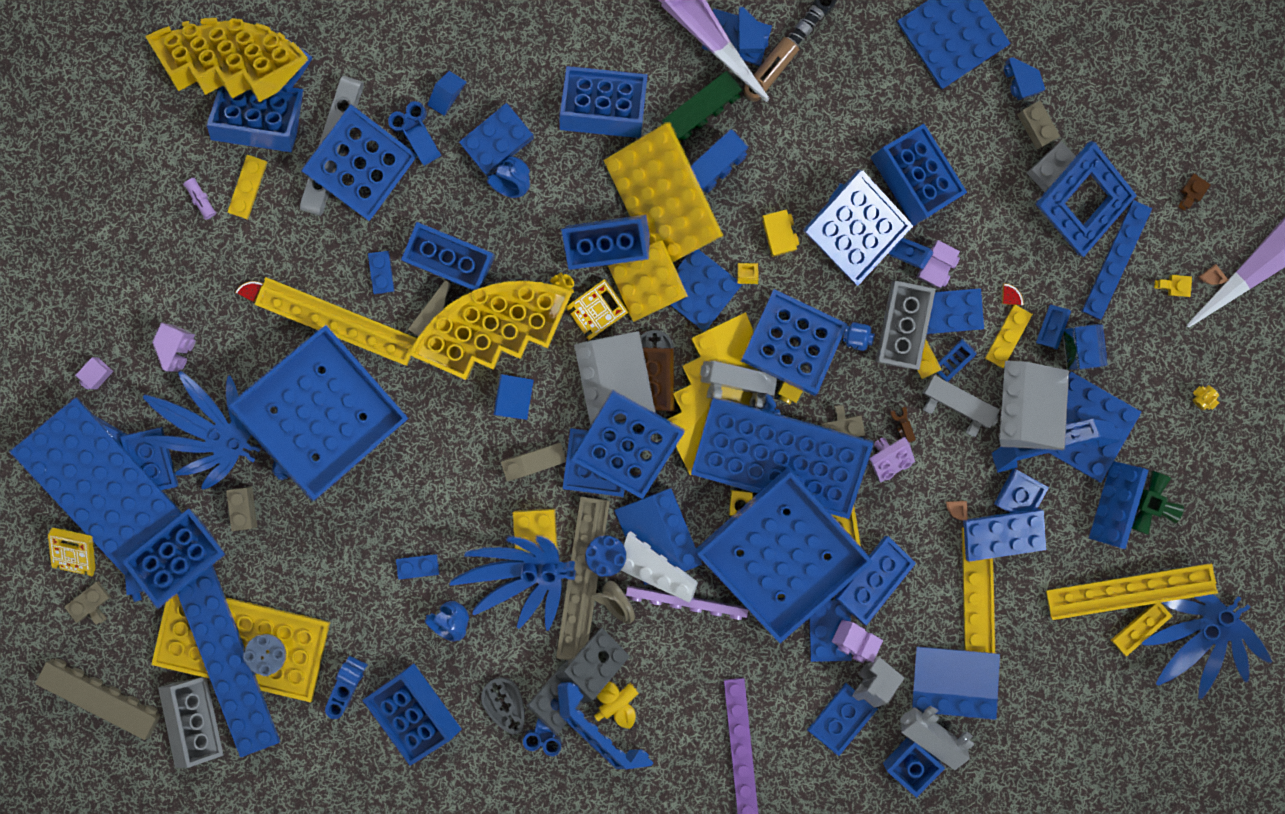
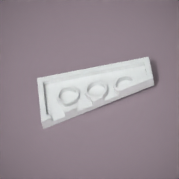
(655, 569)

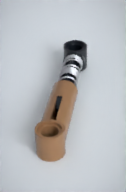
(788, 48)

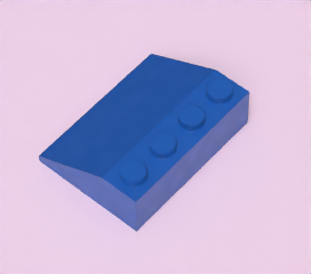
(603, 102)
(255, 123)
(917, 174)
(661, 526)
(174, 557)
(956, 682)
(412, 715)

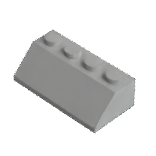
(905, 325)
(190, 722)

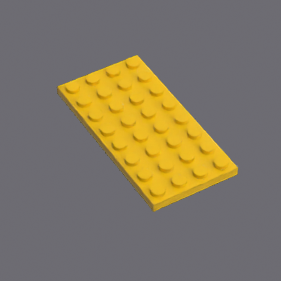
(300, 634)

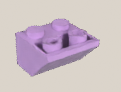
(172, 340)

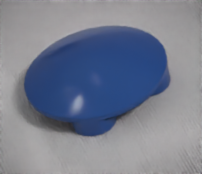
(605, 555)

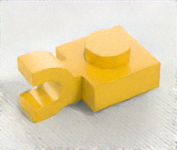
(1176, 285)

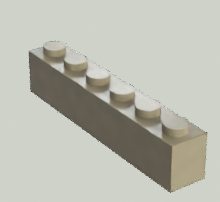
(98, 698)

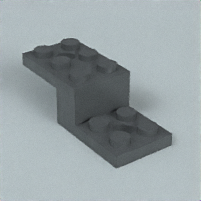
(585, 672)

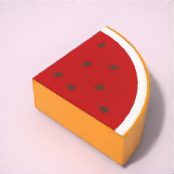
(250, 290)
(1011, 295)

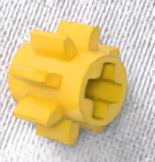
(563, 281)
(1206, 397)

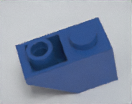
(1027, 79)

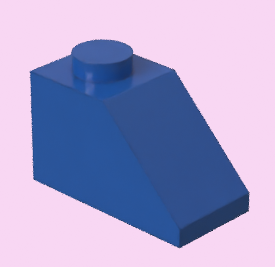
(750, 33)

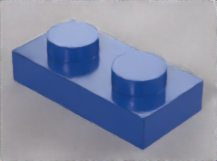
(911, 253)
(381, 272)
(1053, 326)
(417, 566)

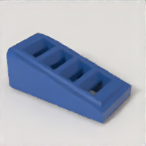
(962, 343)

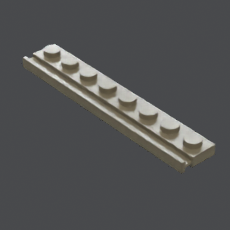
(578, 602)

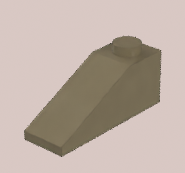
(434, 307)
(533, 461)

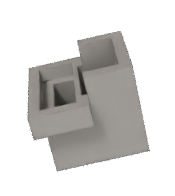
(878, 684)

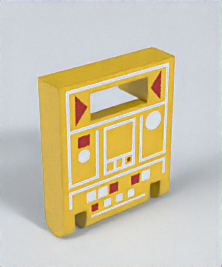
(594, 312)
(71, 557)

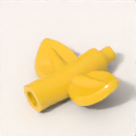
(617, 704)

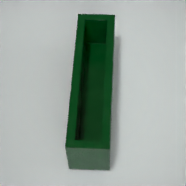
(703, 105)

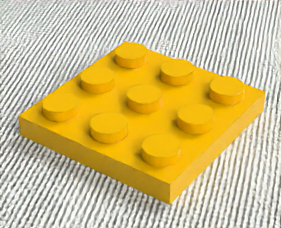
(648, 283)

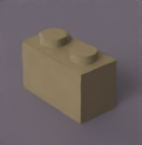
(1038, 125)
(241, 508)

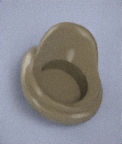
(615, 602)

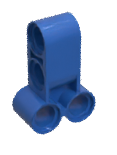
(416, 133)
(348, 677)
(543, 735)

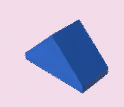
(446, 92)

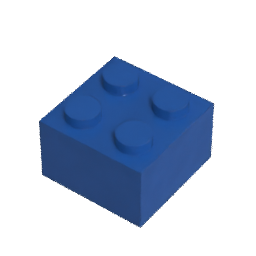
(913, 766)

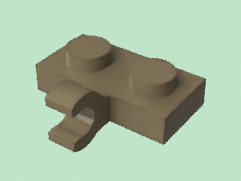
(851, 425)
(88, 603)

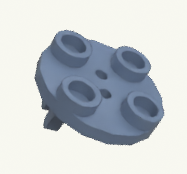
(258, 647)

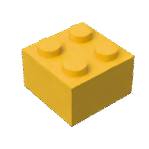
(534, 523)

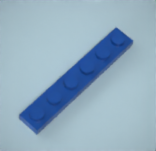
(1116, 260)

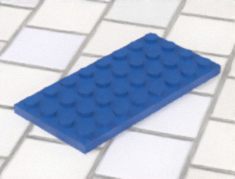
(754, 446)
(96, 482)

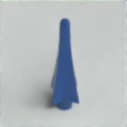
(133, 587)

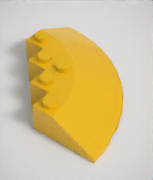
(228, 55)
(491, 322)
(720, 344)

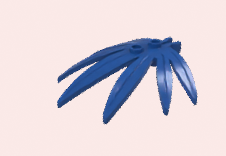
(222, 438)
(531, 569)
(1217, 628)

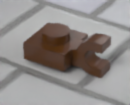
(1194, 191)
(905, 427)

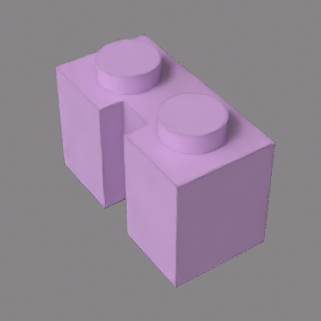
(938, 266)
(858, 642)

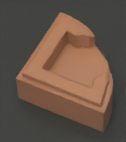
(1213, 276)
(958, 509)

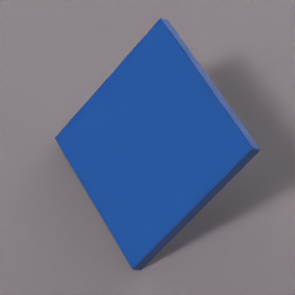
(513, 397)

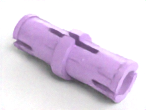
(199, 198)

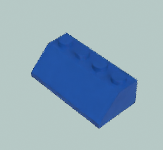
(606, 242)

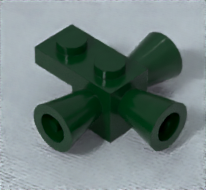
(1155, 504)

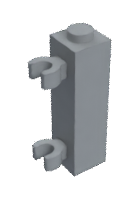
(738, 378)
(961, 402)
(934, 738)

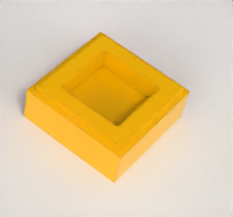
(747, 273)

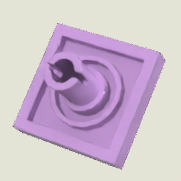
(891, 458)

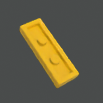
(247, 187)
(1008, 336)
(1141, 628)

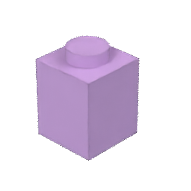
(93, 373)

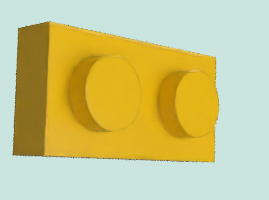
(929, 363)

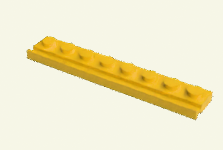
(342, 322)
(1131, 591)
(978, 604)

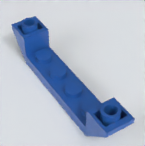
(1076, 434)
(568, 700)

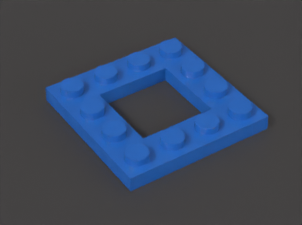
(1052, 203)

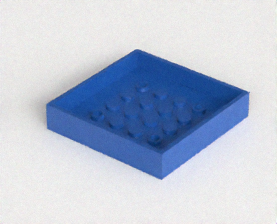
(318, 413)
(783, 555)

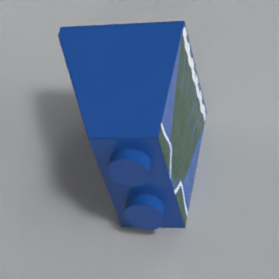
(1085, 347)

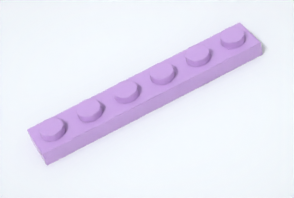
(695, 604)

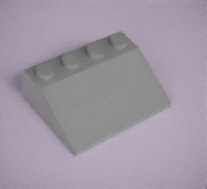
(614, 365)
(1034, 406)

